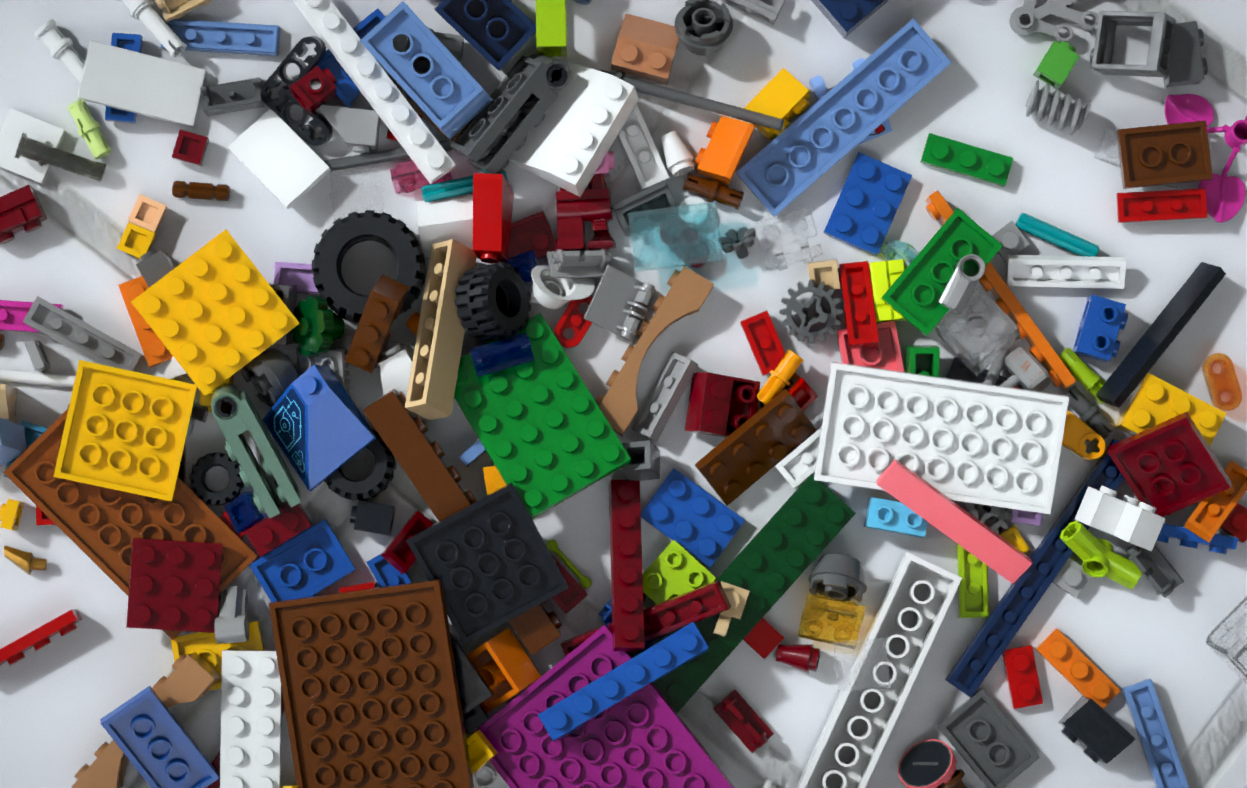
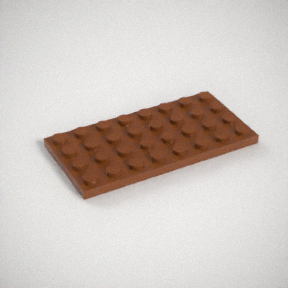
(108, 519)

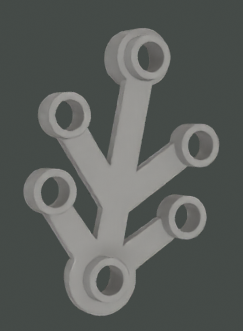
(1051, 7)

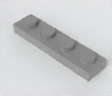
(79, 336)

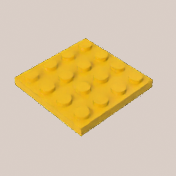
(215, 312)
(125, 430)

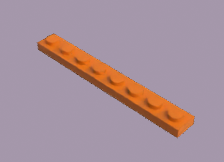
(991, 280)

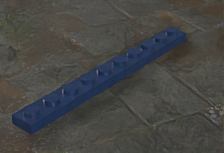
(1029, 588)

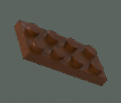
(755, 447)

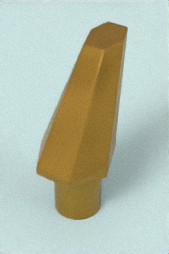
(24, 560)

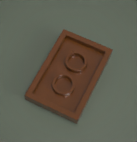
(1164, 154)

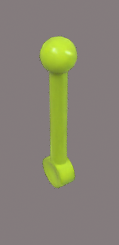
(585, 582)

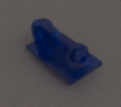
(502, 354)

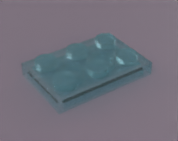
(675, 236)

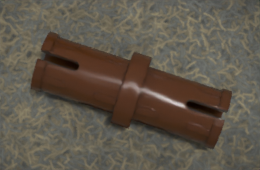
(713, 191)

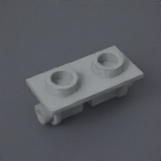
(578, 263)

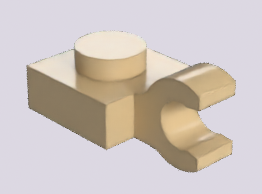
(737, 598)

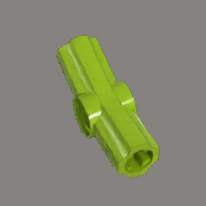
(1099, 556)

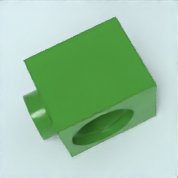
(1057, 64)

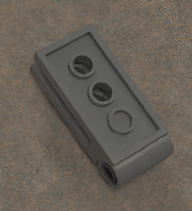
(515, 110)

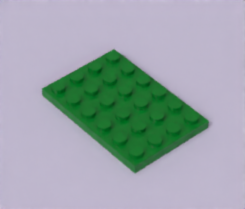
(540, 423)

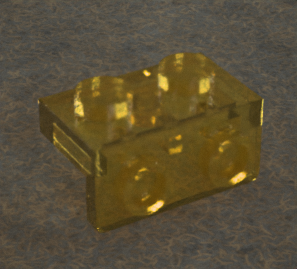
(830, 619)

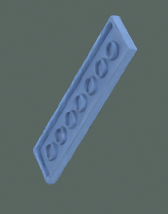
(843, 117)

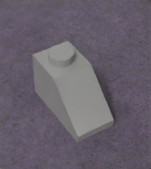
(355, 126)

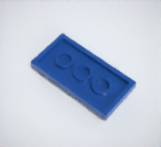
(158, 744)

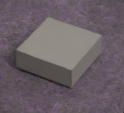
(37, 355)

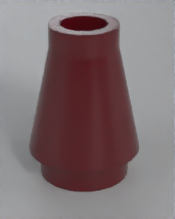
(799, 656)

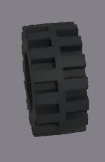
(198, 479)

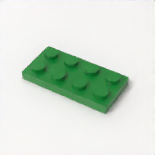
(924, 280)

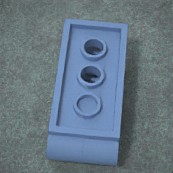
(446, 90)

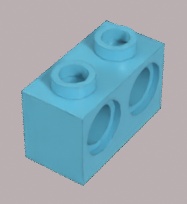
(894, 518)

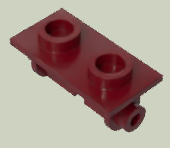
(743, 721)

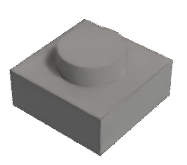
(1011, 239)
(1071, 578)

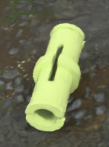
(89, 129)

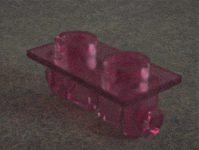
(408, 178)

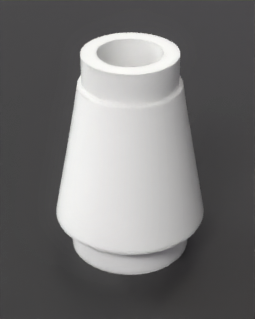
(677, 156)

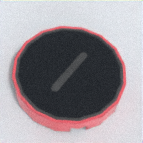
(927, 765)

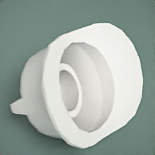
(556, 292)

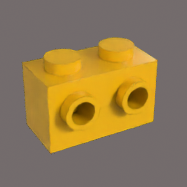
(781, 99)

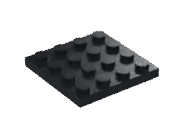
(488, 563)

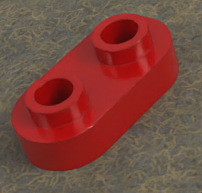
(573, 320)

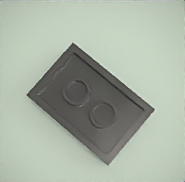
(988, 741)

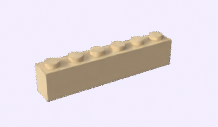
(439, 333)

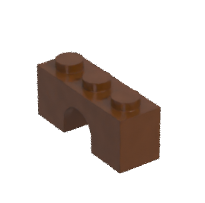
(375, 323)

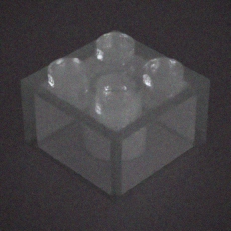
(979, 332)

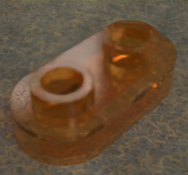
(1225, 381)

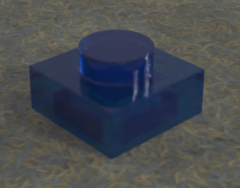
(524, 264)
(243, 512)

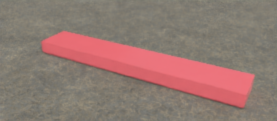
(954, 521)

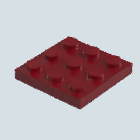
(1170, 465)
(174, 585)

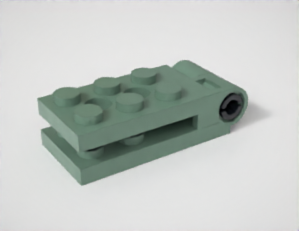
(235, 420)

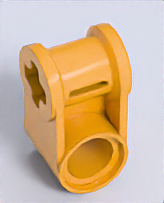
(1075, 435)

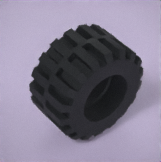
(492, 301)
(374, 483)

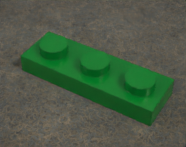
(966, 160)

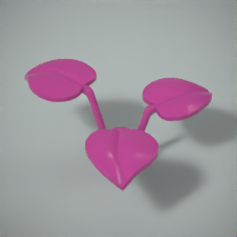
(1223, 193)

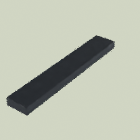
(1160, 334)

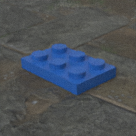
(867, 204)
(692, 517)
(303, 564)

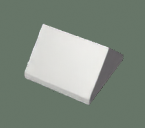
(445, 221)

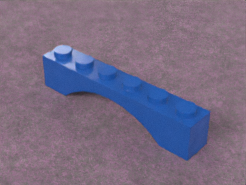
(623, 681)

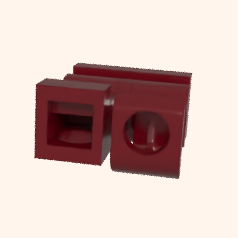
(591, 207)

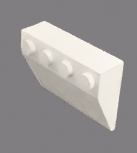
(577, 129)

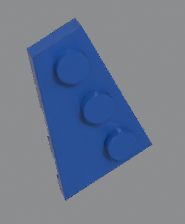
(346, 88)

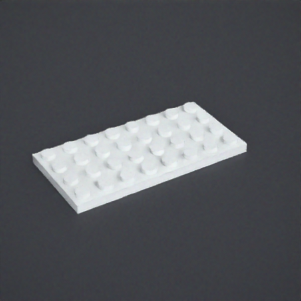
(955, 434)

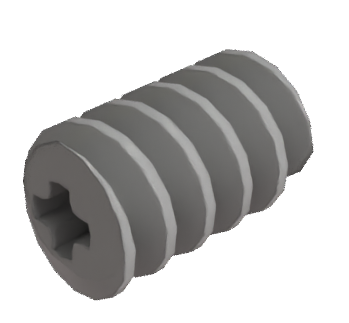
(1056, 108)

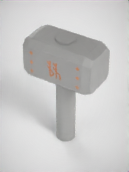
(1025, 371)

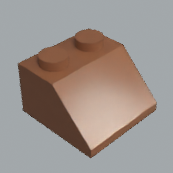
(645, 49)

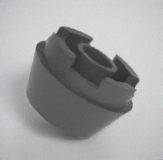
(703, 26)
(270, 375)
(838, 578)

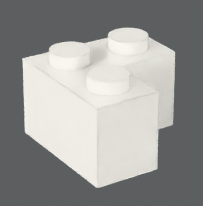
(1123, 517)

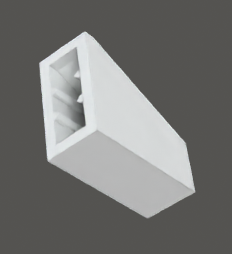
(396, 370)

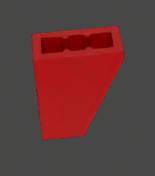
(491, 216)

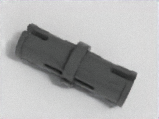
(1089, 413)

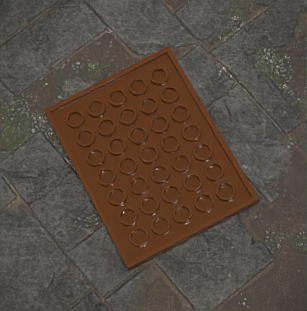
(372, 689)

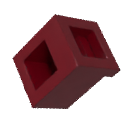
(310, 98)

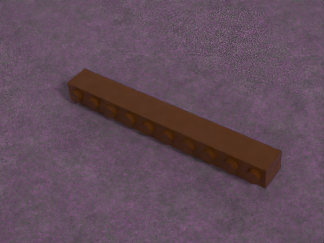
(444, 494)

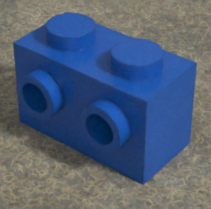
(1100, 329)

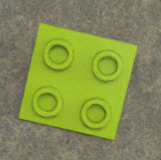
(674, 574)

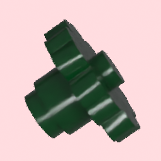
(317, 326)

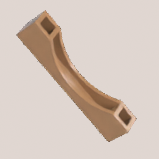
(684, 298)
(187, 683)

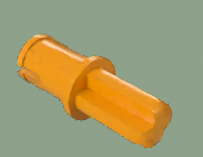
(779, 377)

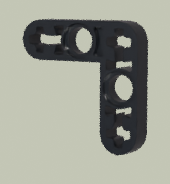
(286, 101)

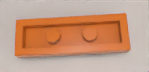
(152, 346)
(1214, 510)
(1077, 668)

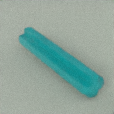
(450, 188)
(1056, 236)

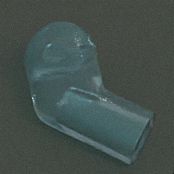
(901, 248)

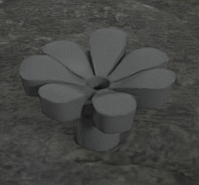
(738, 241)

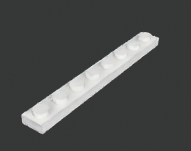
(377, 88)

